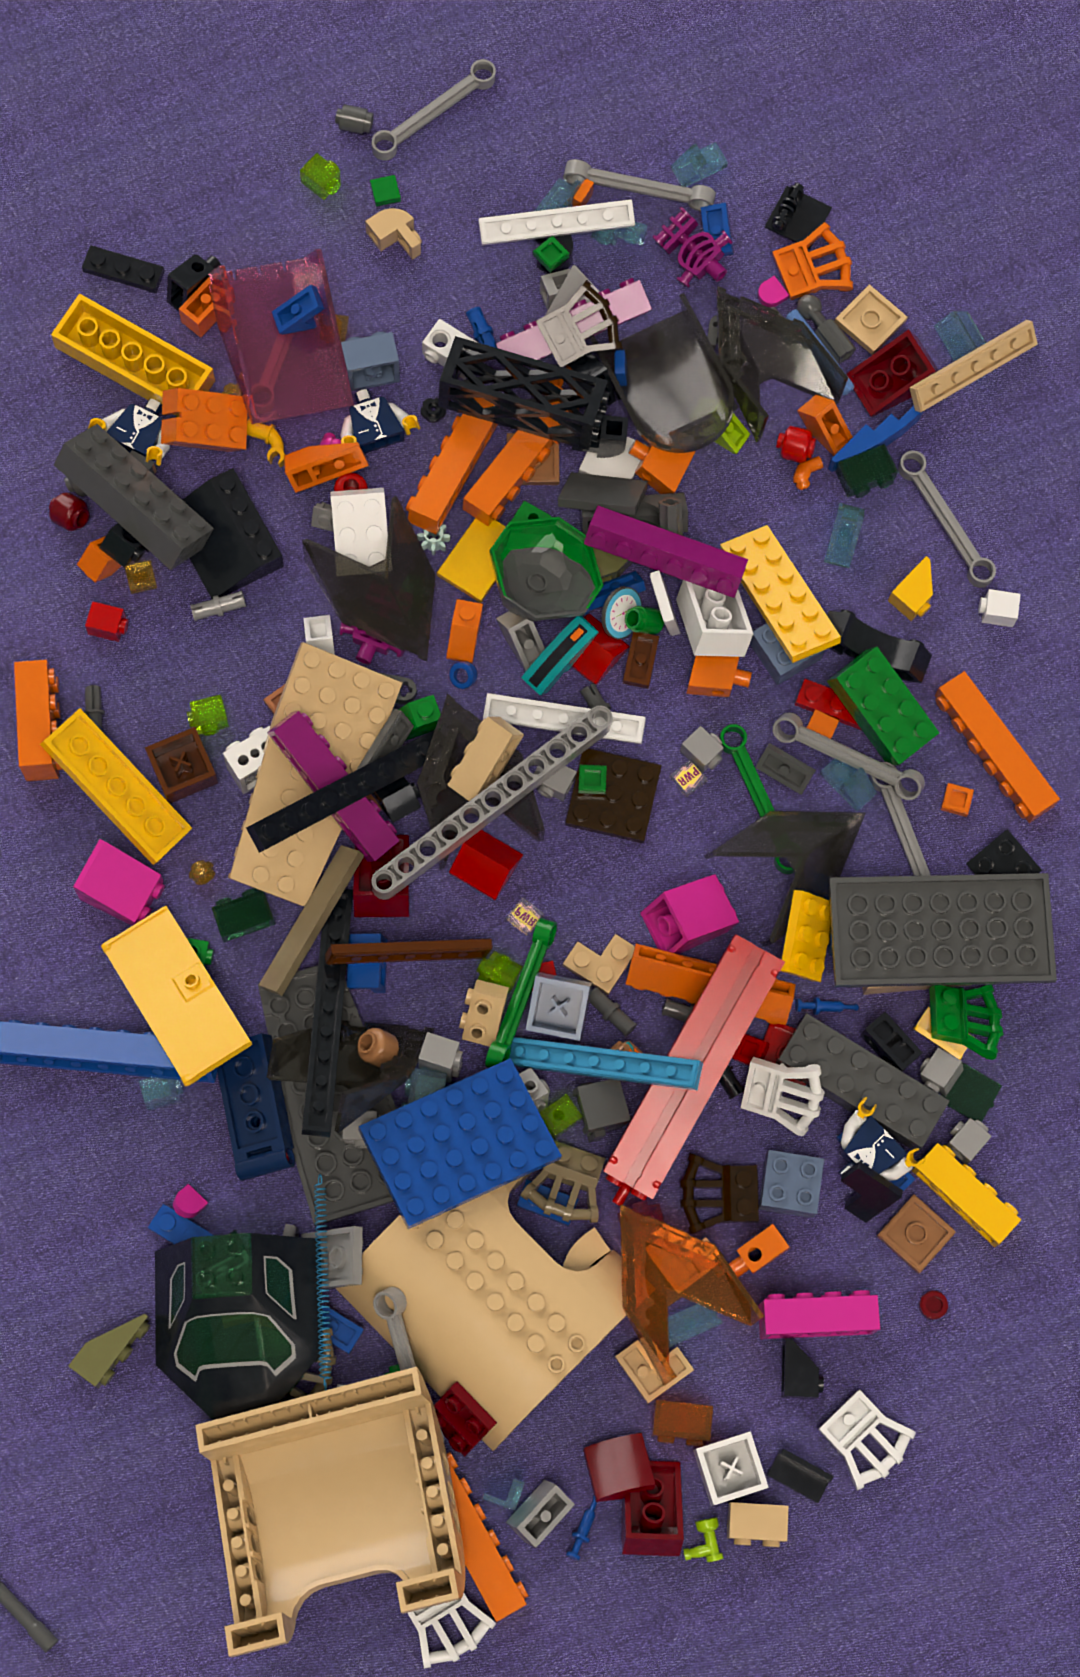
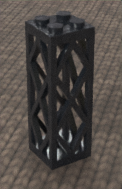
(535, 382)

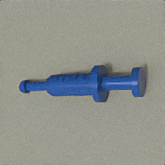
(825, 1006)
(582, 1532)

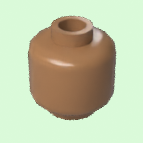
(377, 1046)

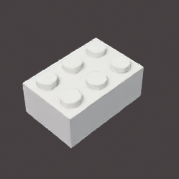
(360, 524)
(714, 621)

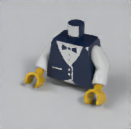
(376, 423)
(137, 429)
(872, 1145)

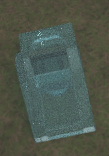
(698, 163)
(849, 783)

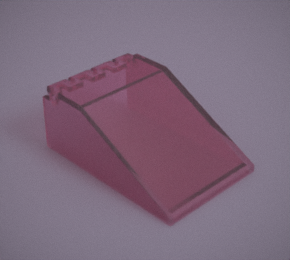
(276, 371)

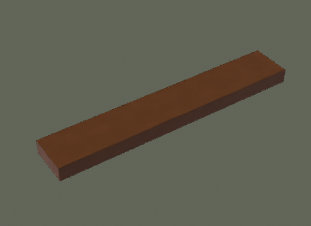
(408, 951)

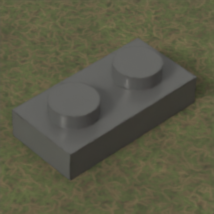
(785, 768)

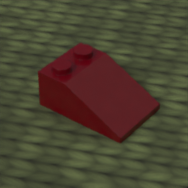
(887, 375)
(365, 901)
(655, 1517)

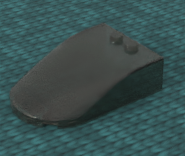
(674, 384)

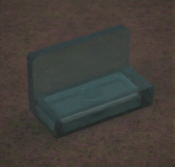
(559, 196)
(959, 334)
(691, 1323)
(512, 1498)

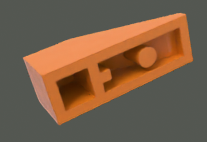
(322, 463)

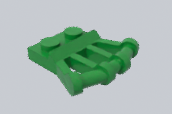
(950, 1019)

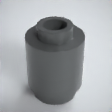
(354, 119)

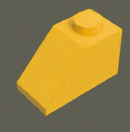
(914, 592)

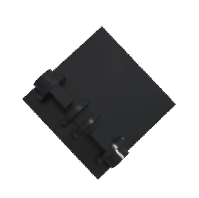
(797, 214)
(1003, 856)

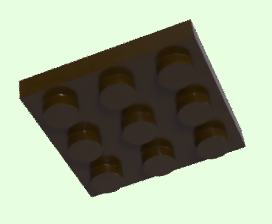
(627, 801)

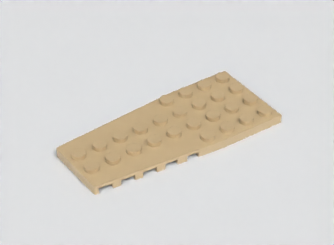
(347, 709)

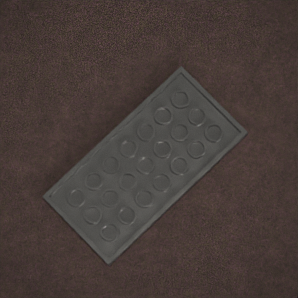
(941, 930)

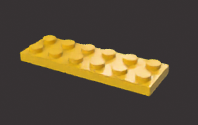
(782, 595)
(116, 786)

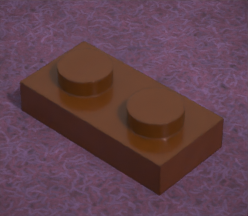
(640, 660)

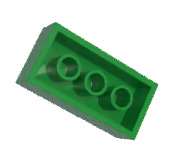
(883, 706)

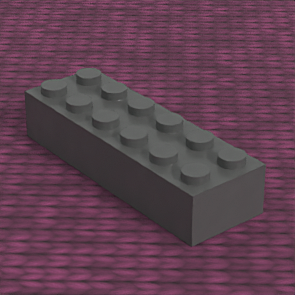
(133, 496)
(852, 1073)

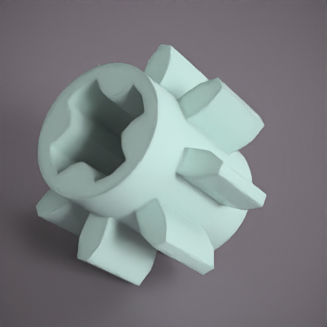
(433, 544)

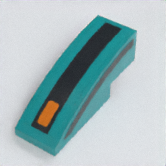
(560, 655)

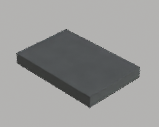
(612, 493)

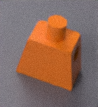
(660, 468)
(716, 676)
(770, 1244)

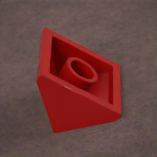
(600, 654)
(485, 864)

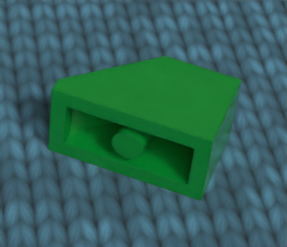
(422, 714)

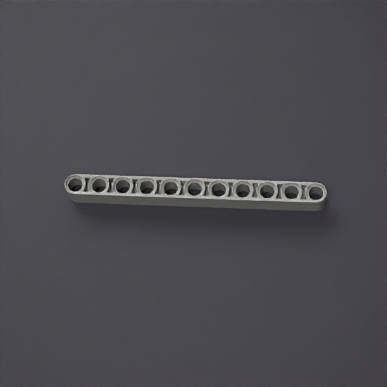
(486, 813)

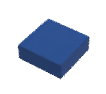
(621, 367)

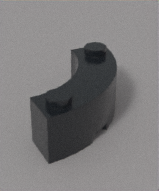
(906, 657)
(398, 799)

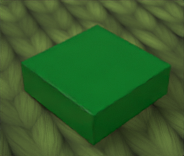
(385, 190)
(551, 254)
(592, 779)

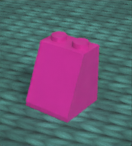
(118, 884)
(689, 915)

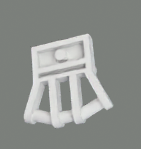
(765, 1089)
(851, 1425)
(427, 1616)

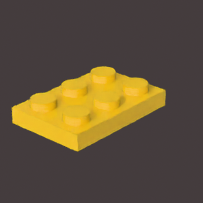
(807, 936)

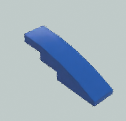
(885, 433)

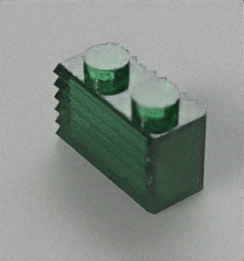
(866, 471)
(242, 914)

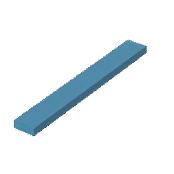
(606, 1063)

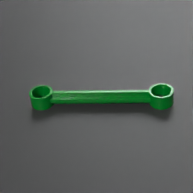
(751, 780)
(542, 940)

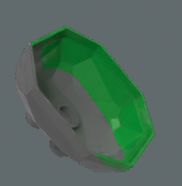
(545, 569)

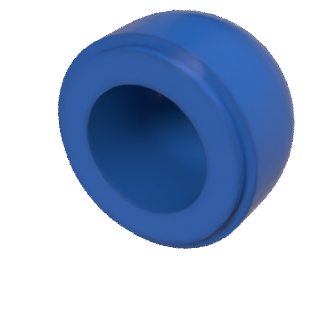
(471, 671)

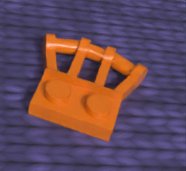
(798, 271)

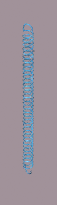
(321, 1290)

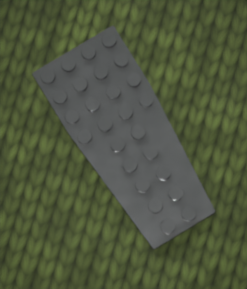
(346, 1171)

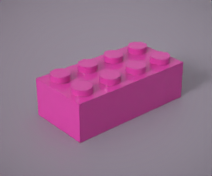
(819, 1316)

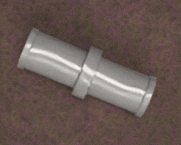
(218, 605)

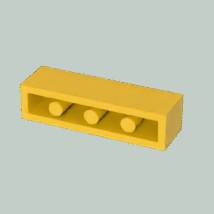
(967, 1195)

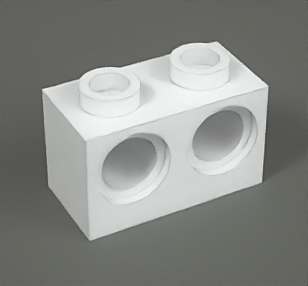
(441, 333)

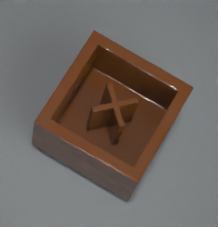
(181, 765)

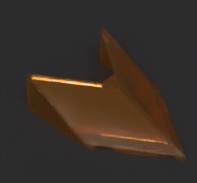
(668, 1265)

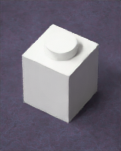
(999, 608)

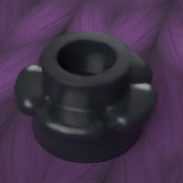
(428, 414)

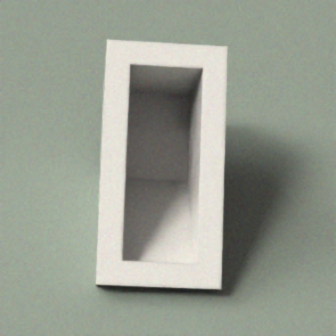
(319, 632)

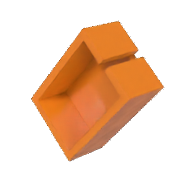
(204, 420)

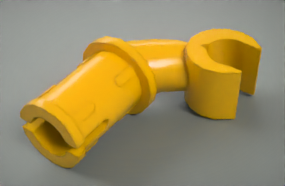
(270, 436)

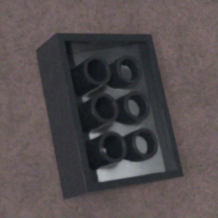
(240, 543)

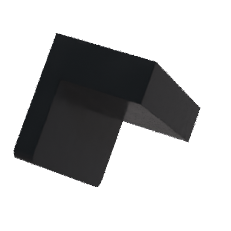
(799, 1475)

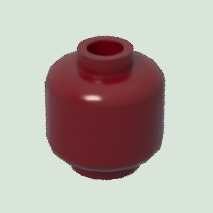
(68, 511)

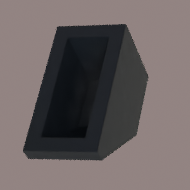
(799, 1373)

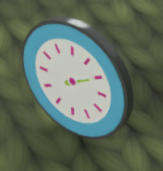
(615, 610)

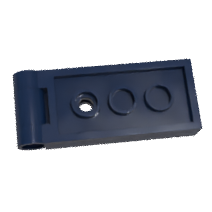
(251, 1097)

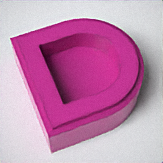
(772, 293)
(188, 1202)

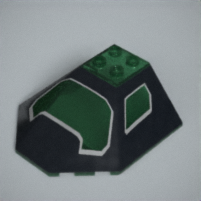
(237, 1318)

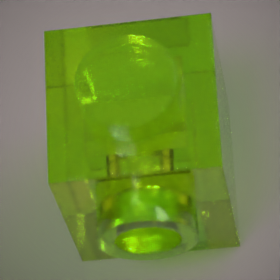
(321, 176)
(207, 715)
(561, 1116)

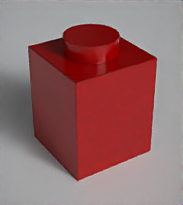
(106, 621)

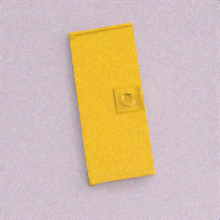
(176, 995)

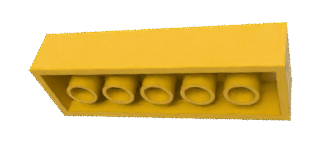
(127, 352)

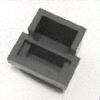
(602, 1108)

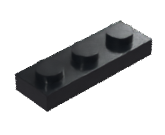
(123, 269)

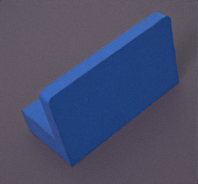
(367, 975)

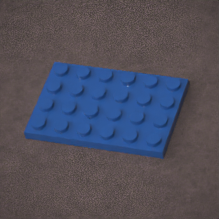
(459, 1143)

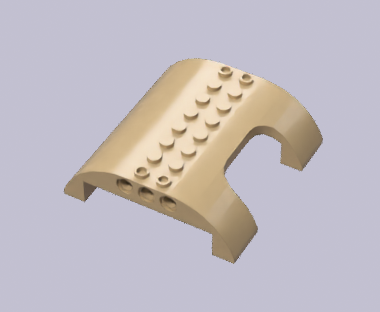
(489, 1305)
(332, 1496)

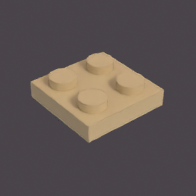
(870, 319)

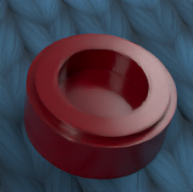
(933, 1305)

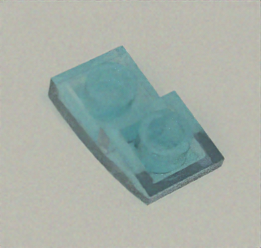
(630, 235)

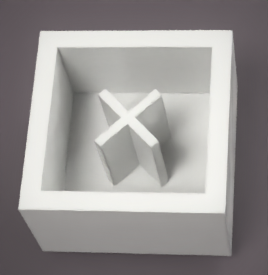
(730, 1468)

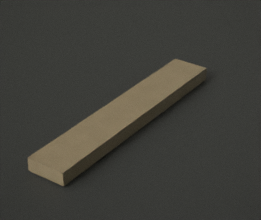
(311, 920)

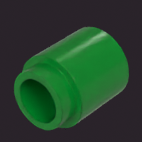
(644, 620)

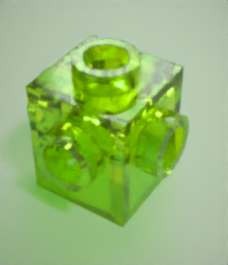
(499, 970)

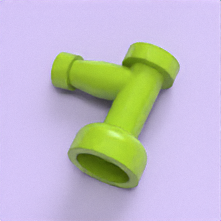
(709, 1549)

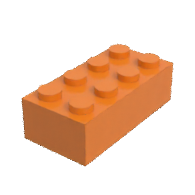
(36, 717)

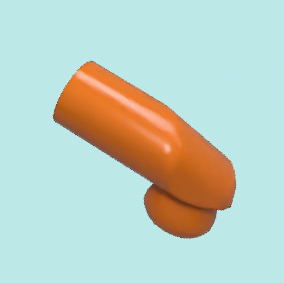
(804, 470)

